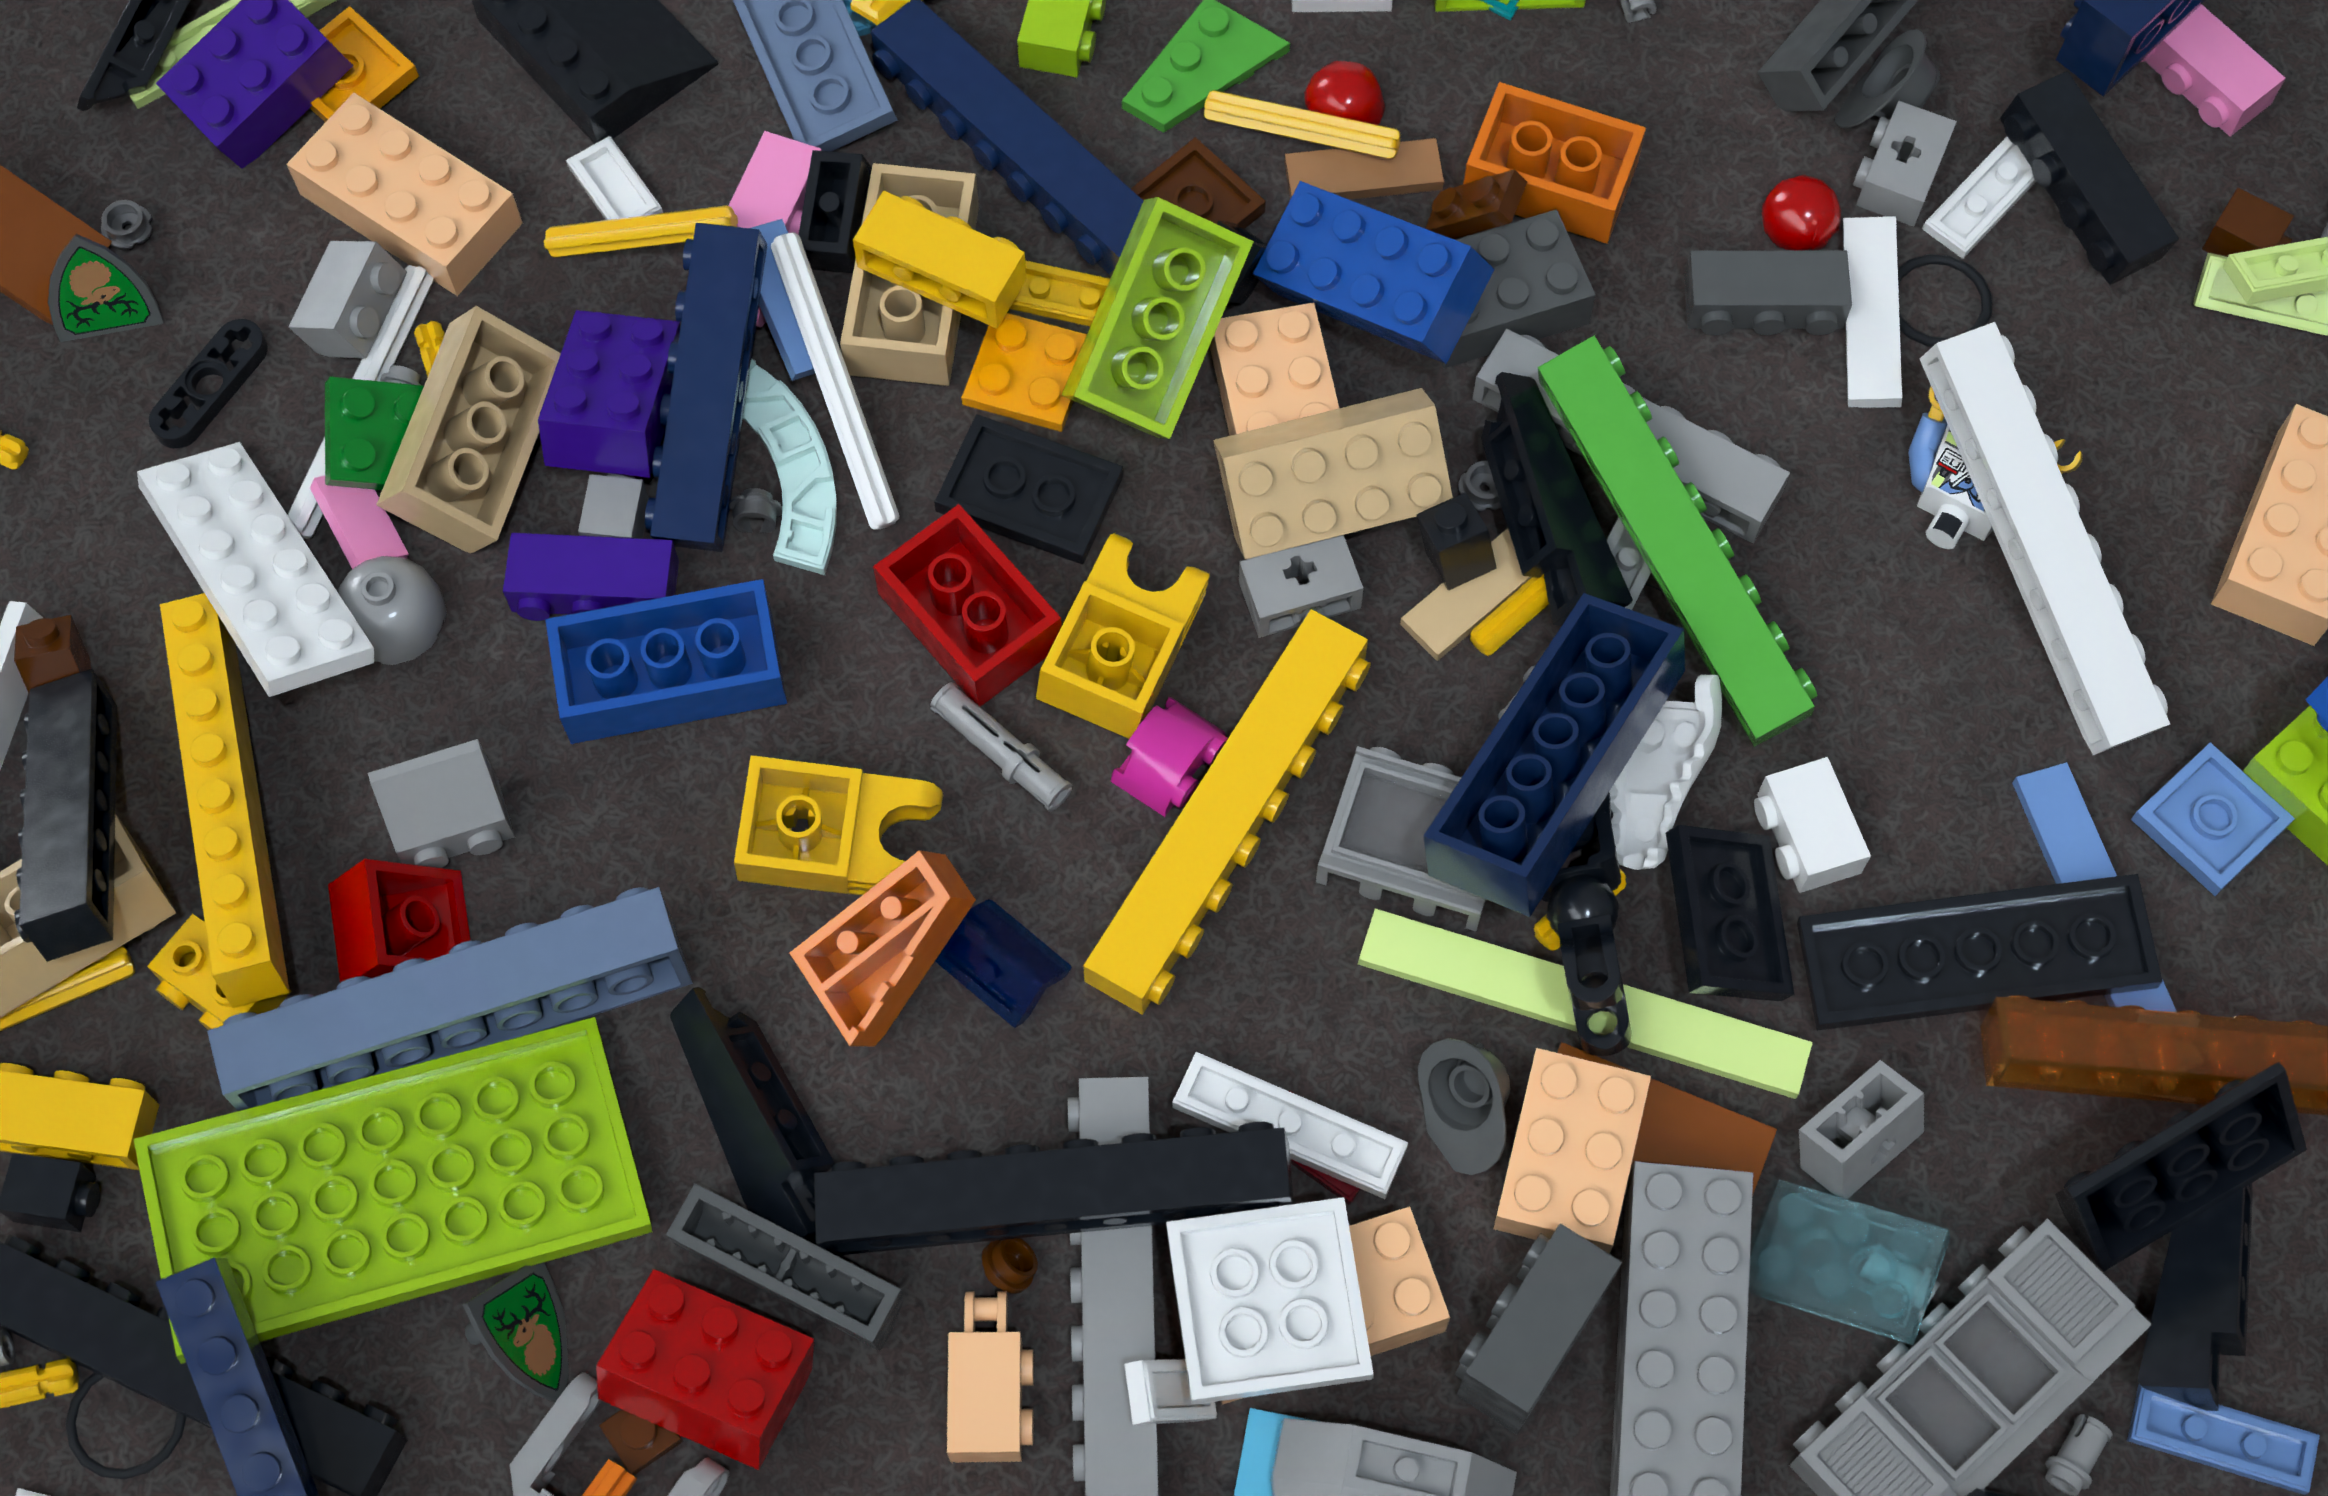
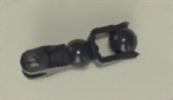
(1583, 917)

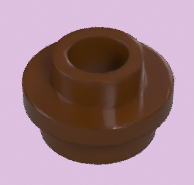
(1009, 1264)

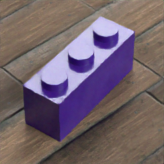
(585, 573)

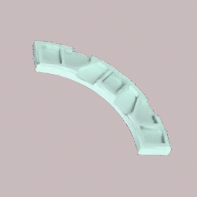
(802, 468)

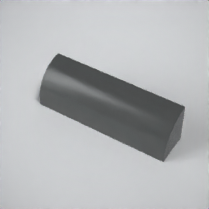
(787, 1266)

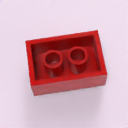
(968, 605)
(705, 1368)

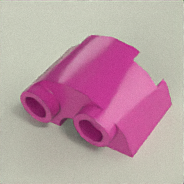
(1166, 755)

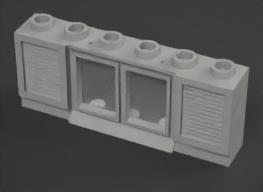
(1977, 1378)

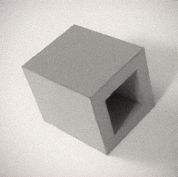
(614, 507)

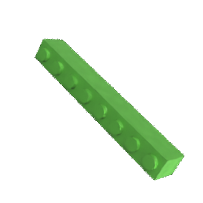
(1675, 540)

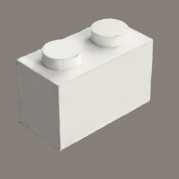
(1812, 825)

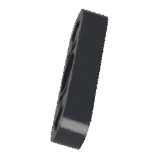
(205, 364)

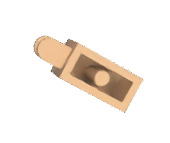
(986, 1387)

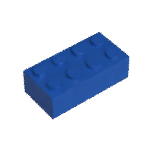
(1374, 271)
(665, 661)

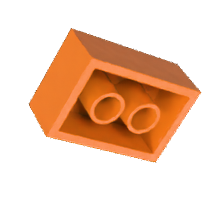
(1565, 154)

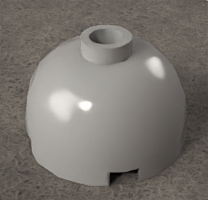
(395, 607)

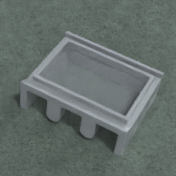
(1382, 829)

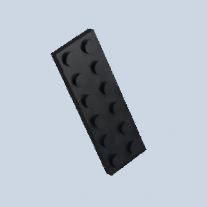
(1976, 948)

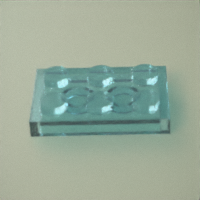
(1847, 1261)

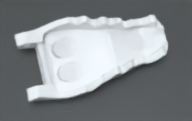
(1661, 774)

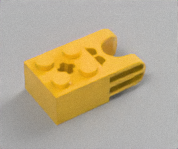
(1118, 642)
(845, 822)

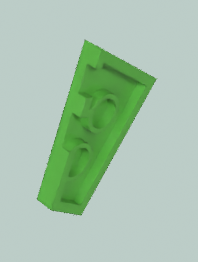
(1205, 55)

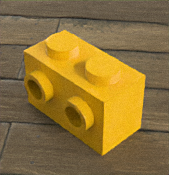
(187, 977)

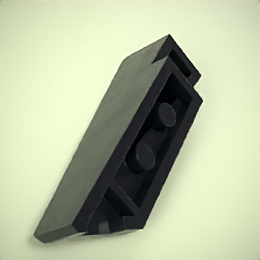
(133, 50)
(1546, 502)

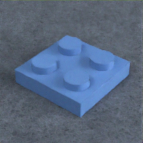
(2212, 819)

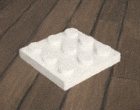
(1269, 1301)

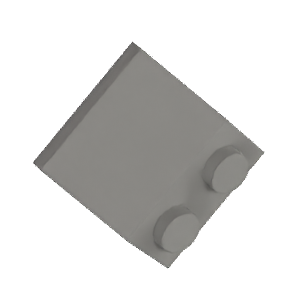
(442, 805)

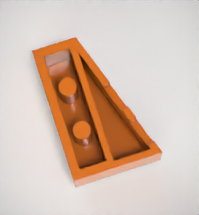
(883, 945)

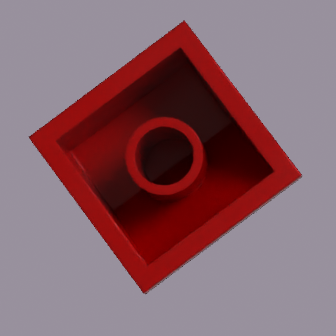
(395, 915)

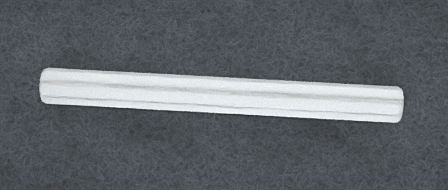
(383, 354)
(834, 381)

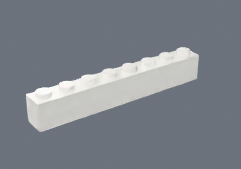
(2044, 538)

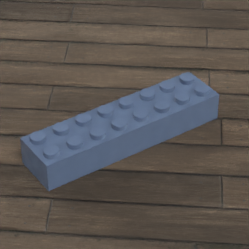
(454, 1002)

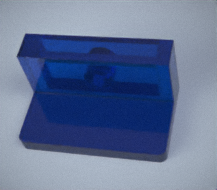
(1001, 962)

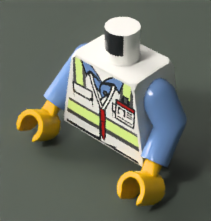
(1946, 483)

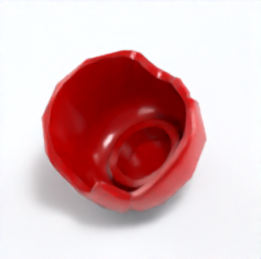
(1346, 92)
(1801, 213)

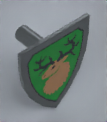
(97, 293)
(523, 1330)

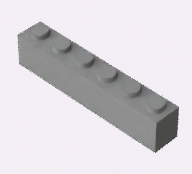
(1733, 482)

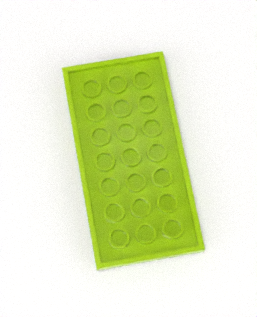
(400, 1181)

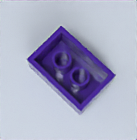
(253, 76)
(608, 394)

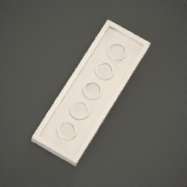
(255, 569)

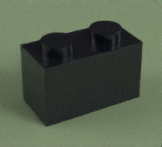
(834, 209)

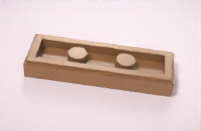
(1365, 176)

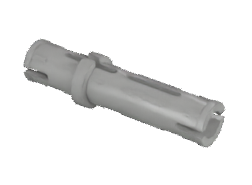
(1017, 760)

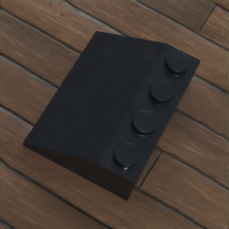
(599, 57)
(2184, 1167)

